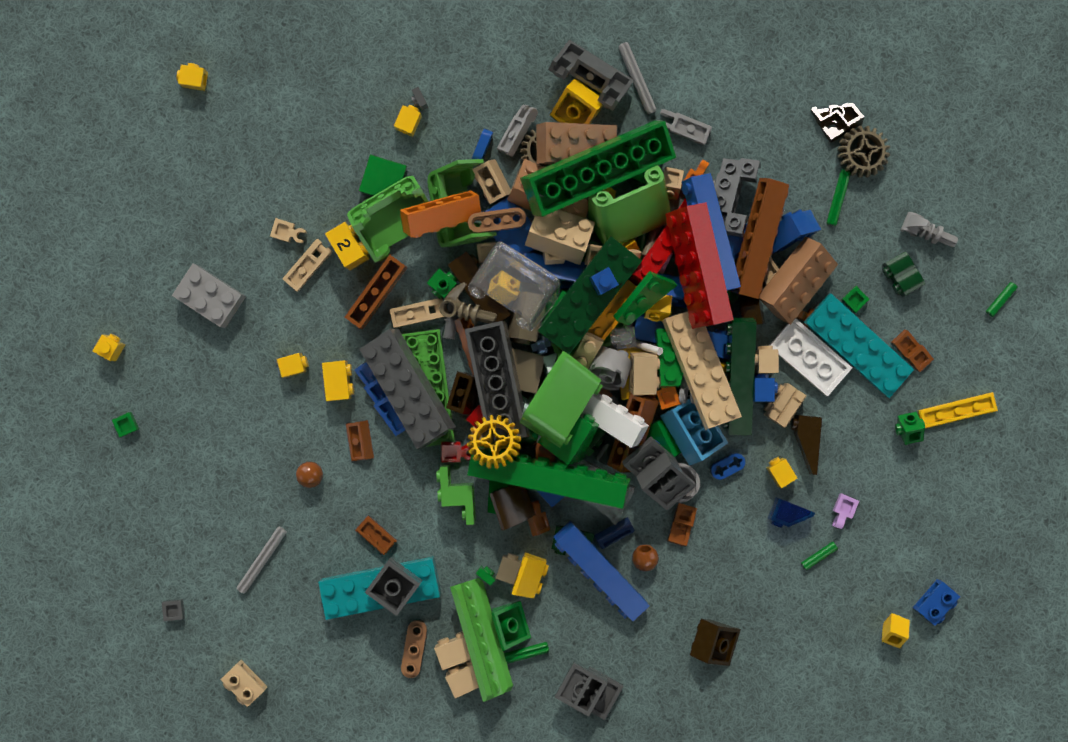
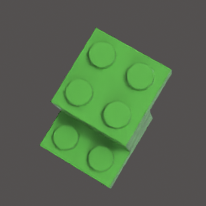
(456, 494)

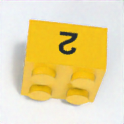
(347, 246)

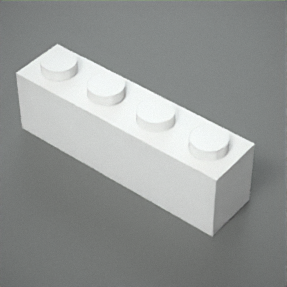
(616, 420)

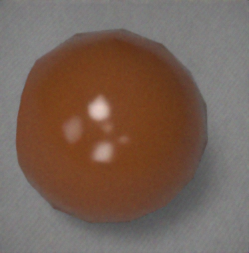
(309, 474)
(645, 558)

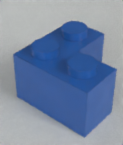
(794, 228)

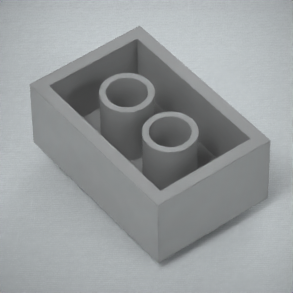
(208, 295)

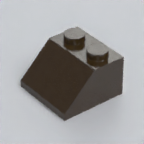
(714, 642)

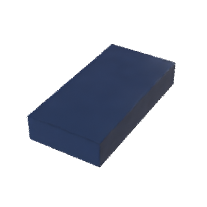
(614, 533)

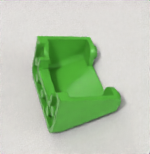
(632, 212)
(379, 217)
(561, 400)

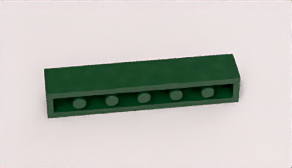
(741, 372)

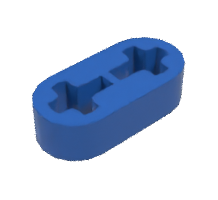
(483, 144)
(724, 462)

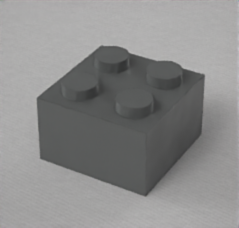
(393, 586)

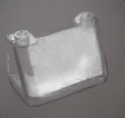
(516, 285)

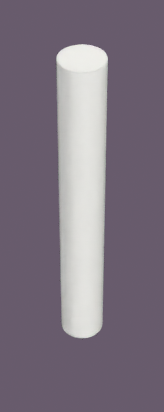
(649, 348)

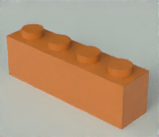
(439, 213)

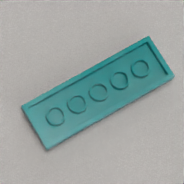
(859, 345)

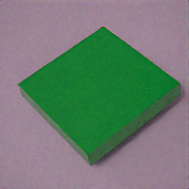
(380, 175)

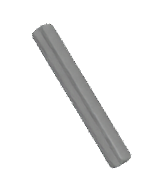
(636, 75)
(261, 560)

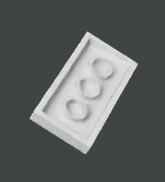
(810, 357)

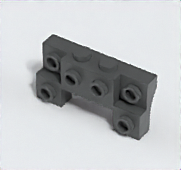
(593, 72)
(728, 189)

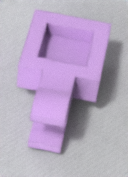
(845, 507)

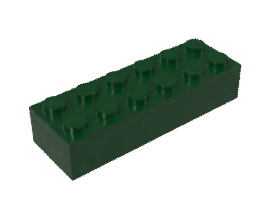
(581, 303)

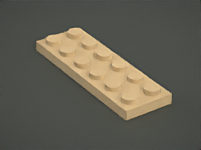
(702, 371)

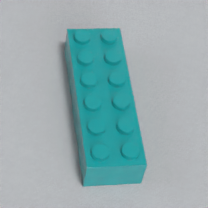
(346, 593)

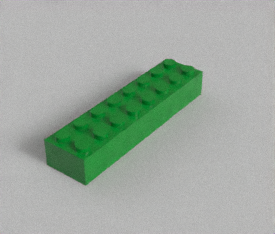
(598, 168)
(556, 478)

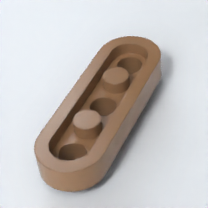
(488, 217)
(418, 641)

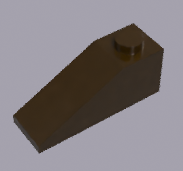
(808, 434)

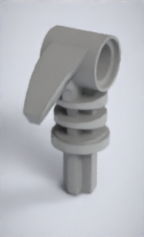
(917, 224)

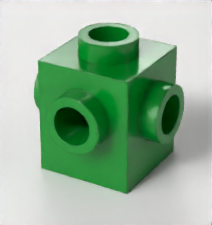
(440, 278)
(910, 428)

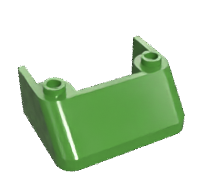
(449, 181)

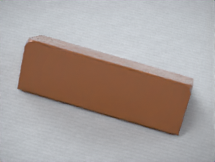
(359, 440)

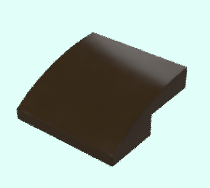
(512, 505)

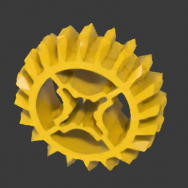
(501, 441)

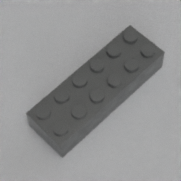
(496, 375)
(407, 388)

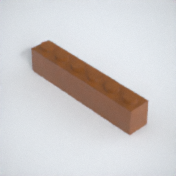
(760, 236)

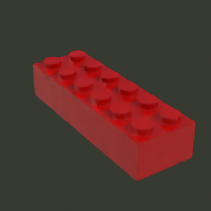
(699, 265)

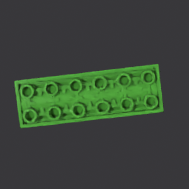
(429, 354)
(482, 639)

